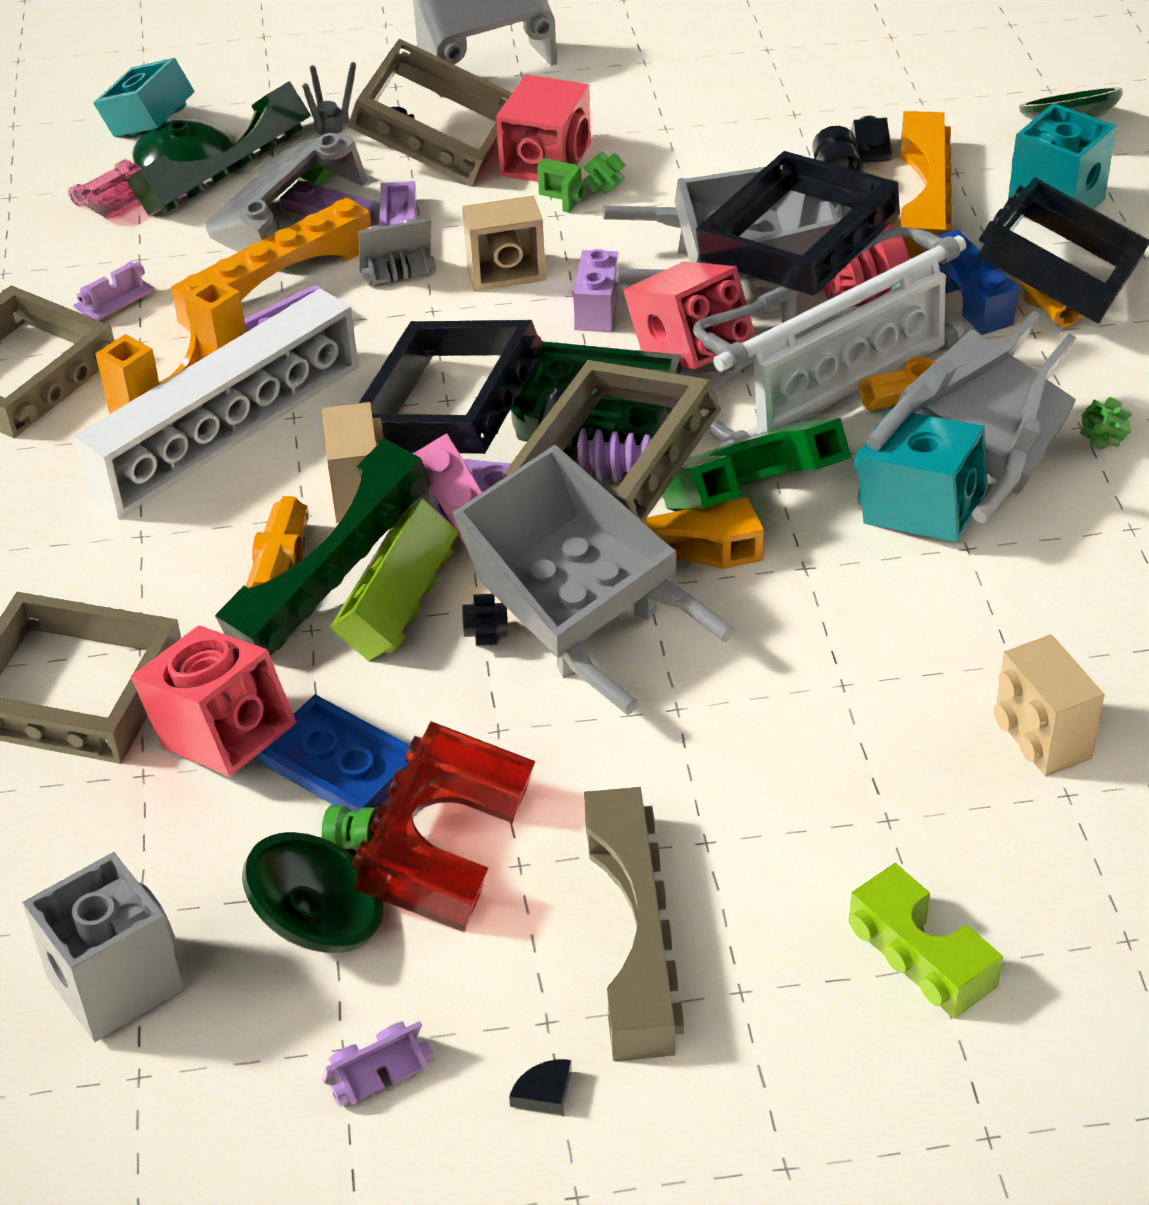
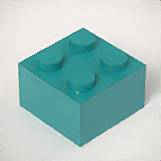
(144, 97)

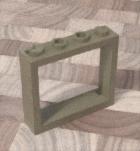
(415, 137)
(62, 374)
(692, 414)
(70, 730)

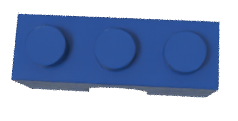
(985, 289)

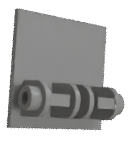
(396, 246)

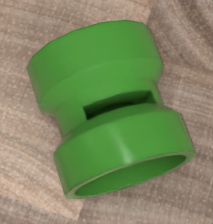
(347, 827)

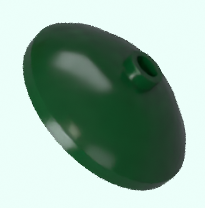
(1089, 102)
(181, 141)
(308, 893)

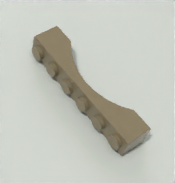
(639, 996)

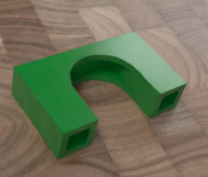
(793, 447)

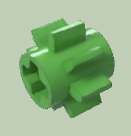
(604, 172)
(1106, 423)

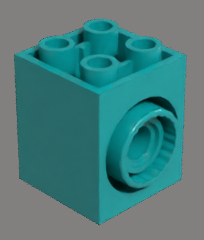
(1066, 153)
(924, 477)

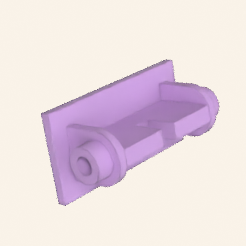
(102, 299)
(357, 1069)

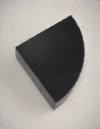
(543, 1087)

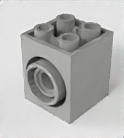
(105, 945)

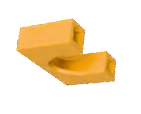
(130, 366)

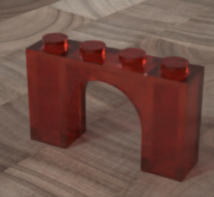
(400, 862)

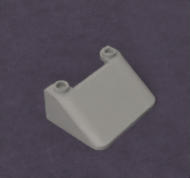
(247, 213)

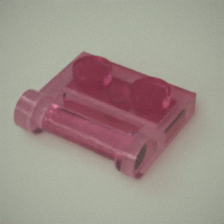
(108, 193)

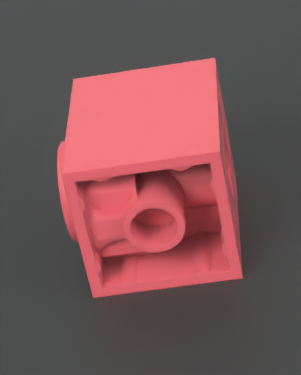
(543, 121)
(676, 299)
(214, 699)

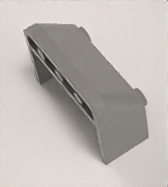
(445, 24)

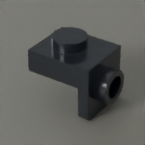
(872, 138)

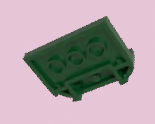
(560, 366)

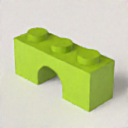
(949, 969)

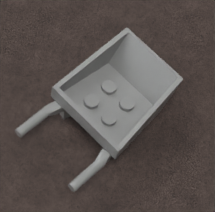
(789, 225)
(991, 389)
(571, 562)

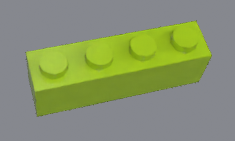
(396, 581)

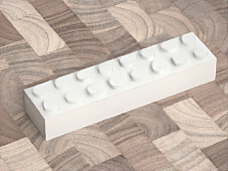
(216, 403)

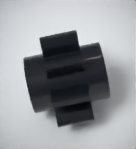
(484, 620)

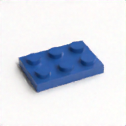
(336, 756)

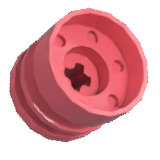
(867, 266)

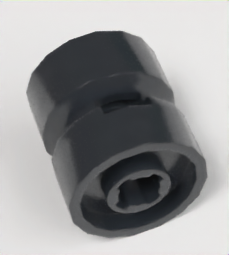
(838, 147)

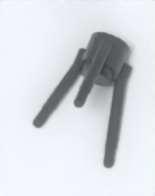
(327, 115)

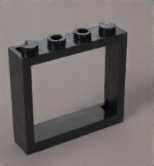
(873, 204)
(1049, 272)
(510, 339)

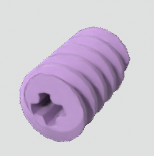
(608, 456)

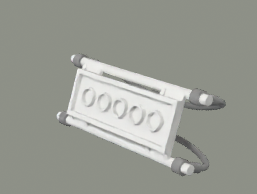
(833, 346)

